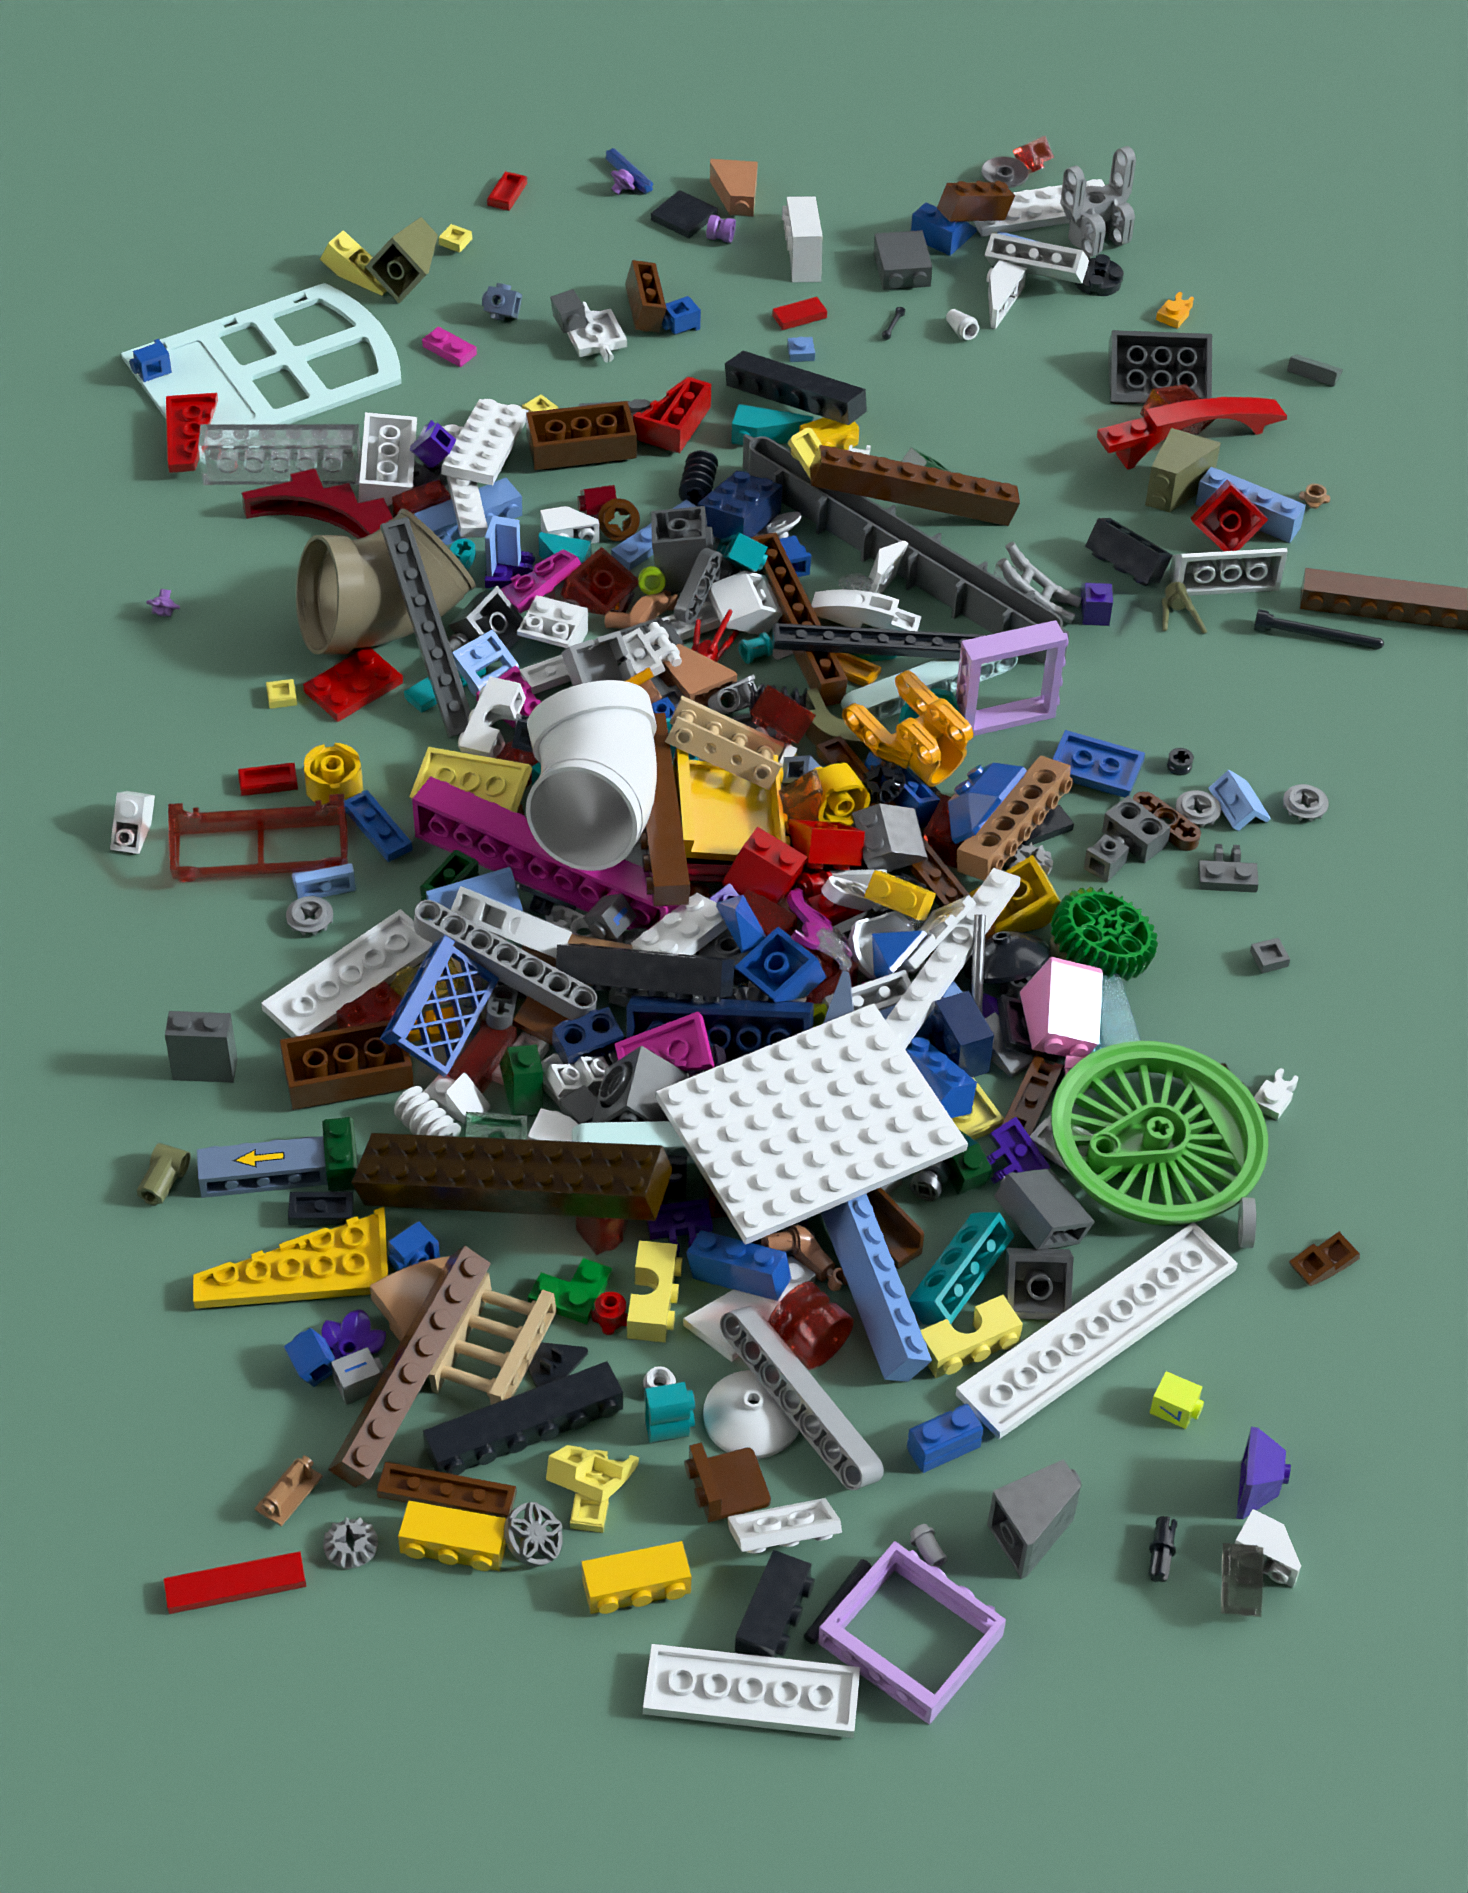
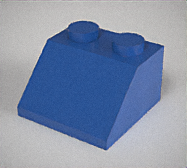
(939, 231)
(782, 968)

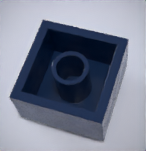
(962, 1033)

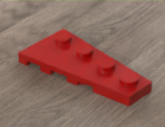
(183, 420)

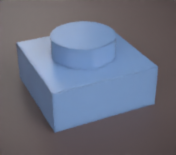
(801, 349)

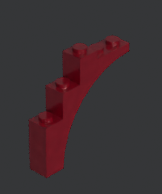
(307, 498)

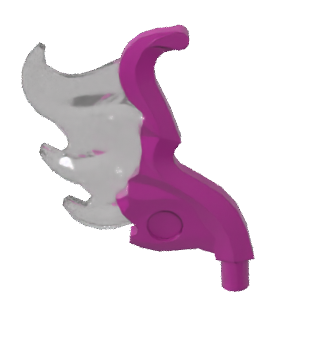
(818, 931)

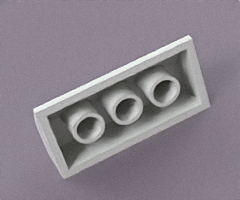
(386, 456)
(1229, 571)

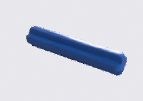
(620, 162)

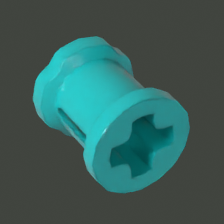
(747, 650)

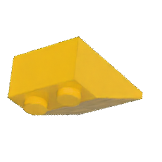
(1032, 902)

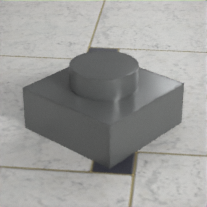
(1270, 955)

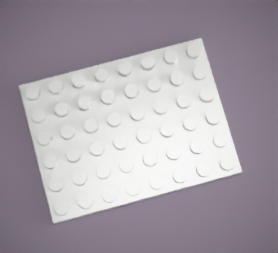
(810, 1122)

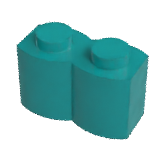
(668, 1412)

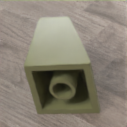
(404, 259)
(1179, 469)

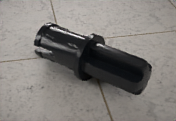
(1162, 1549)

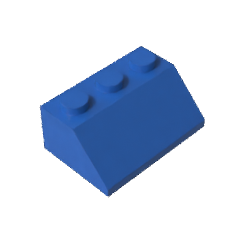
(947, 1080)

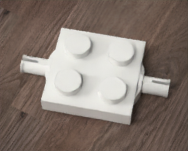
(599, 336)

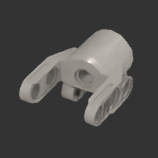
(1098, 208)

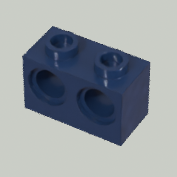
(583, 1031)

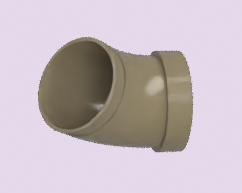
(352, 593)

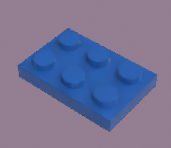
(1100, 763)

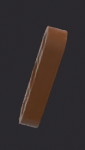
(1178, 837)

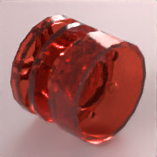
(811, 1324)

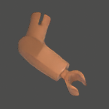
(644, 610)
(808, 1252)

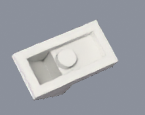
(457, 1096)

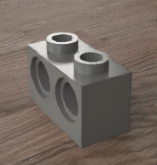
(1137, 827)

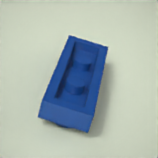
(378, 826)

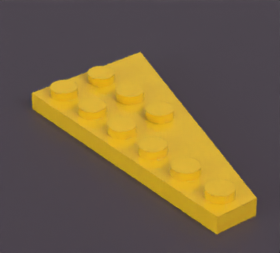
(305, 1268)

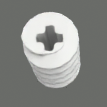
(423, 1114)

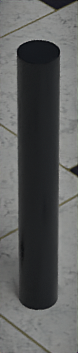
(850, 1582)

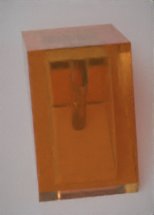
(802, 797)

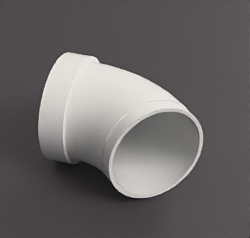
(594, 772)

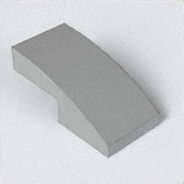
(1007, 1060)

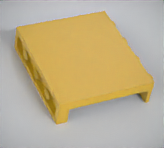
(723, 809)

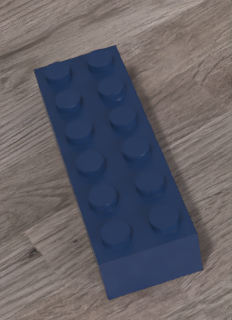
(731, 1024)

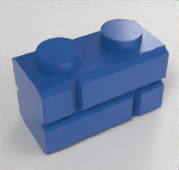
(944, 1438)

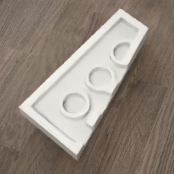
(706, 1321)

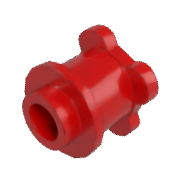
(812, 883)
(610, 1312)

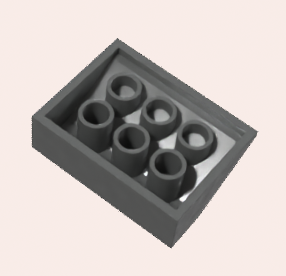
(1157, 360)

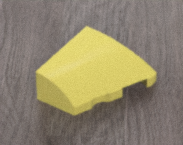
(589, 1471)

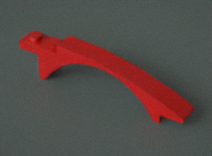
(1137, 437)

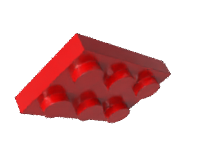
(353, 683)

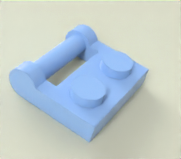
(479, 655)

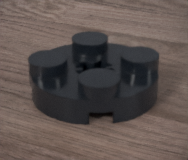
(1102, 276)

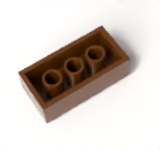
(581, 435)
(343, 1065)

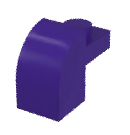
(433, 444)

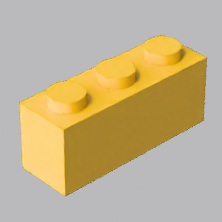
(452, 1536)
(636, 1577)

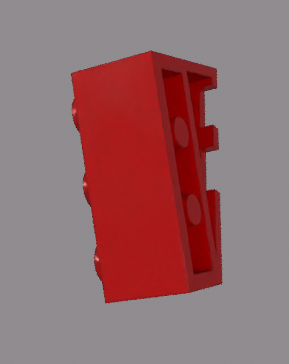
(676, 416)

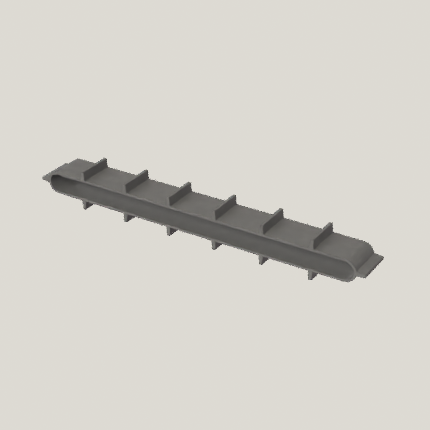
(926, 561)

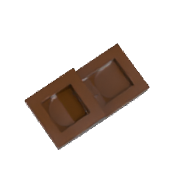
(1326, 1260)

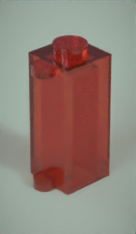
(483, 1055)

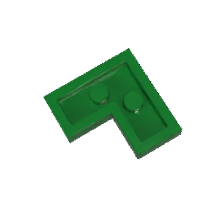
(578, 1297)

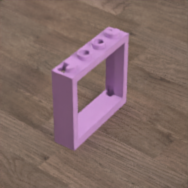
(1002, 646)
(882, 1672)

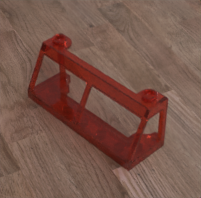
(198, 822)

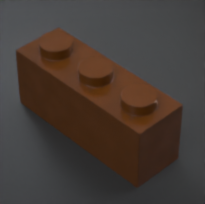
(976, 201)
(645, 296)

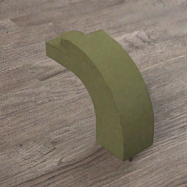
(827, 726)

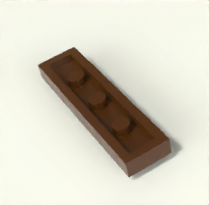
(445, 1490)

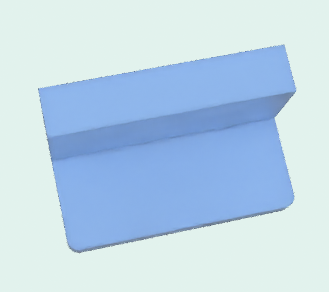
(502, 543)
(1237, 800)
(324, 881)

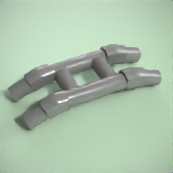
(1030, 572)

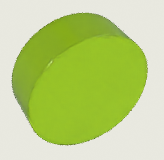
(651, 580)

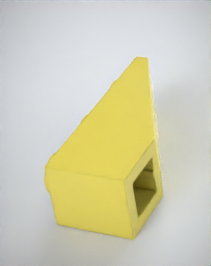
(349, 260)

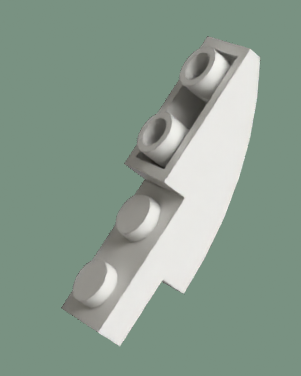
(860, 607)
(510, 922)

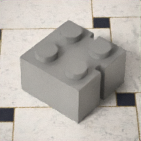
(599, 661)

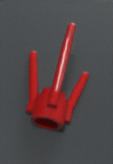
(710, 648)

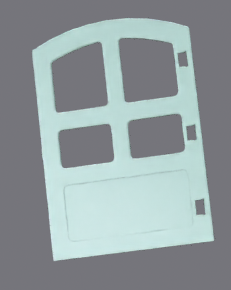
(206, 365)

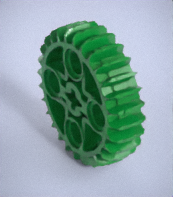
(1104, 933)

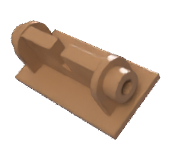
(289, 1491)

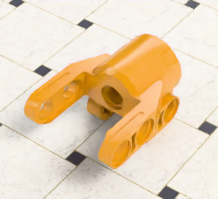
(925, 744)

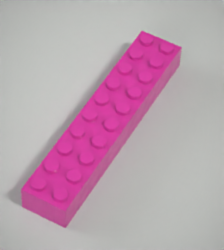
(503, 840)

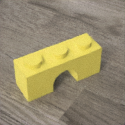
(650, 1313)
(996, 1329)

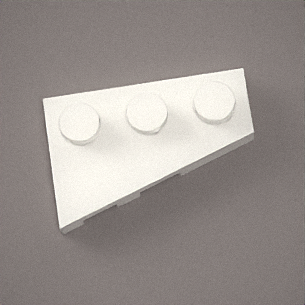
(936, 927)

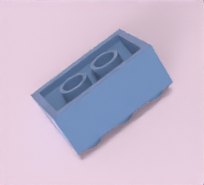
(495, 885)

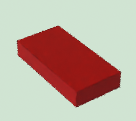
(507, 191)
(799, 313)
(267, 779)

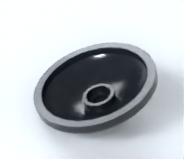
(1011, 957)

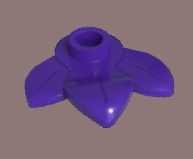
(352, 1334)

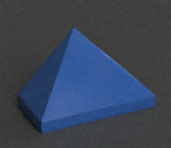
(741, 922)
(892, 949)

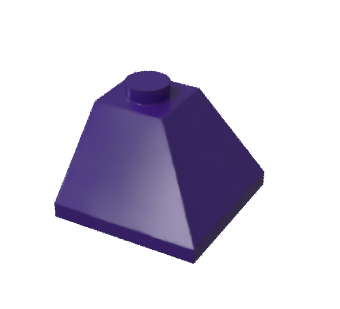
(1261, 1472)

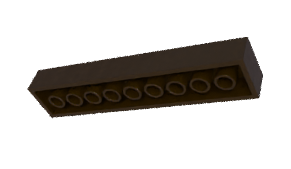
(513, 1176)

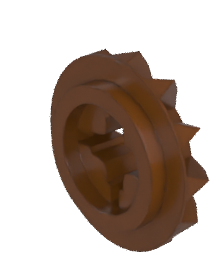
(629, 525)

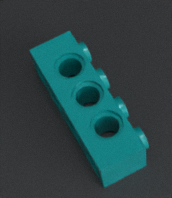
(961, 1267)

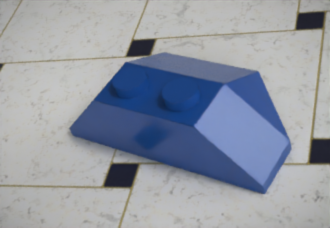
(980, 797)

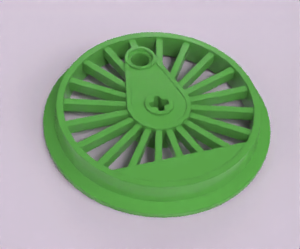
(1159, 1134)

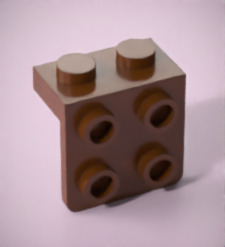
(727, 1482)

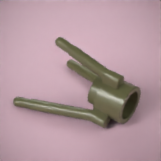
(1178, 599)

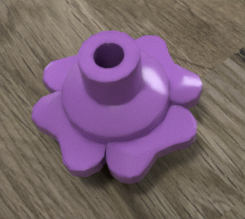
(622, 180)
(163, 604)

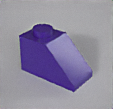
(1096, 603)

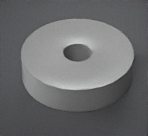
(1246, 1222)

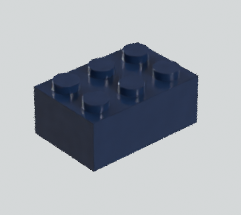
(742, 505)

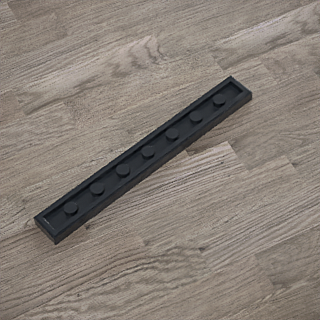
(868, 641)

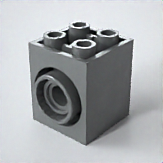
(677, 541)
(631, 1088)

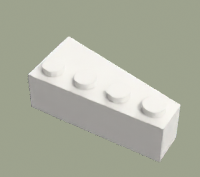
(803, 238)

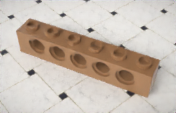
(1015, 818)

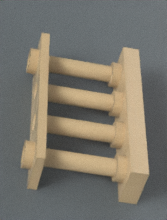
(725, 742)
(512, 1363)

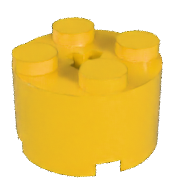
(332, 772)
(841, 793)

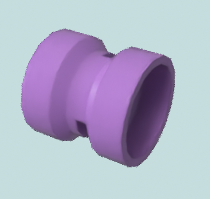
(720, 228)

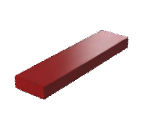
(234, 1582)

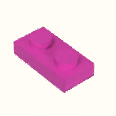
(449, 346)

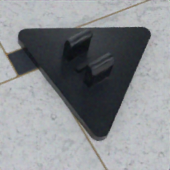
(543, 903)
(555, 1362)

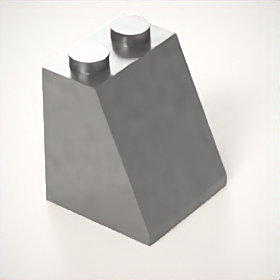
(1034, 1514)

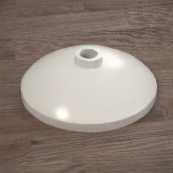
(738, 1424)

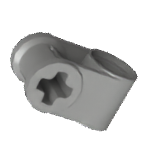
(736, 694)

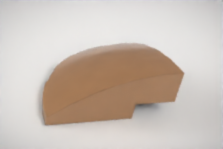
(403, 1293)

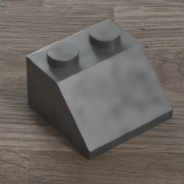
(890, 836)
(1039, 1282)

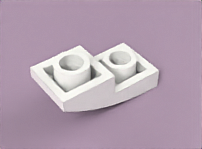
(570, 1077)

